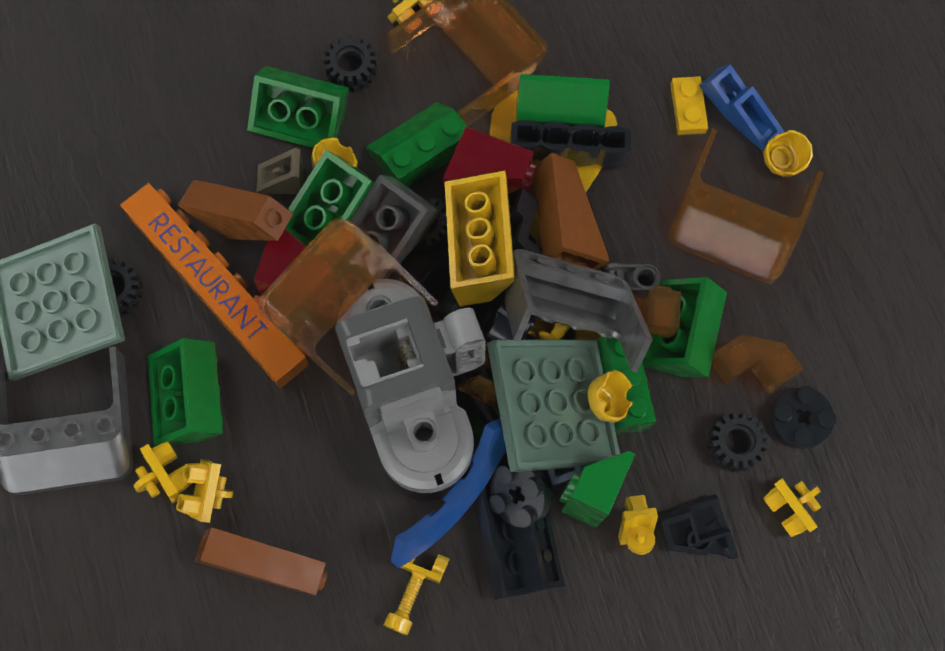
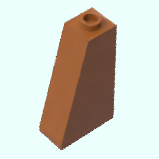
(235, 212)
(565, 215)
(261, 562)

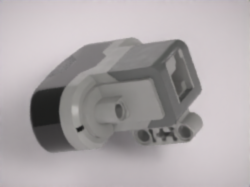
(407, 385)

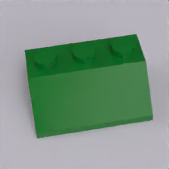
(562, 100)
(296, 107)
(419, 144)
(329, 193)
(693, 345)
(184, 392)
(641, 413)
(594, 491)

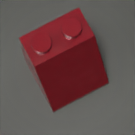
(485, 154)
(276, 259)

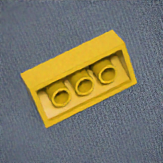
(479, 237)

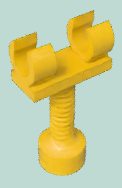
(400, 620)

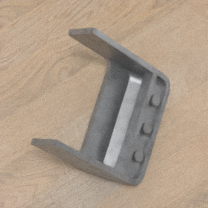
(577, 298)
(68, 448)

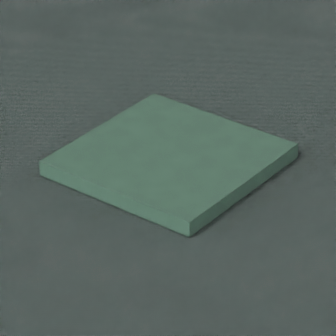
(57, 303)
(546, 403)

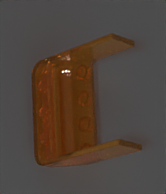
(489, 35)
(735, 229)
(326, 284)

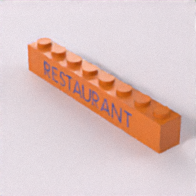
(213, 283)

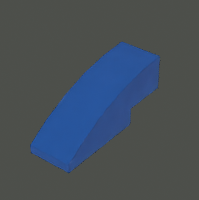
(741, 106)

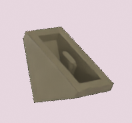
(281, 174)

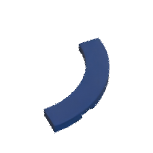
(458, 500)

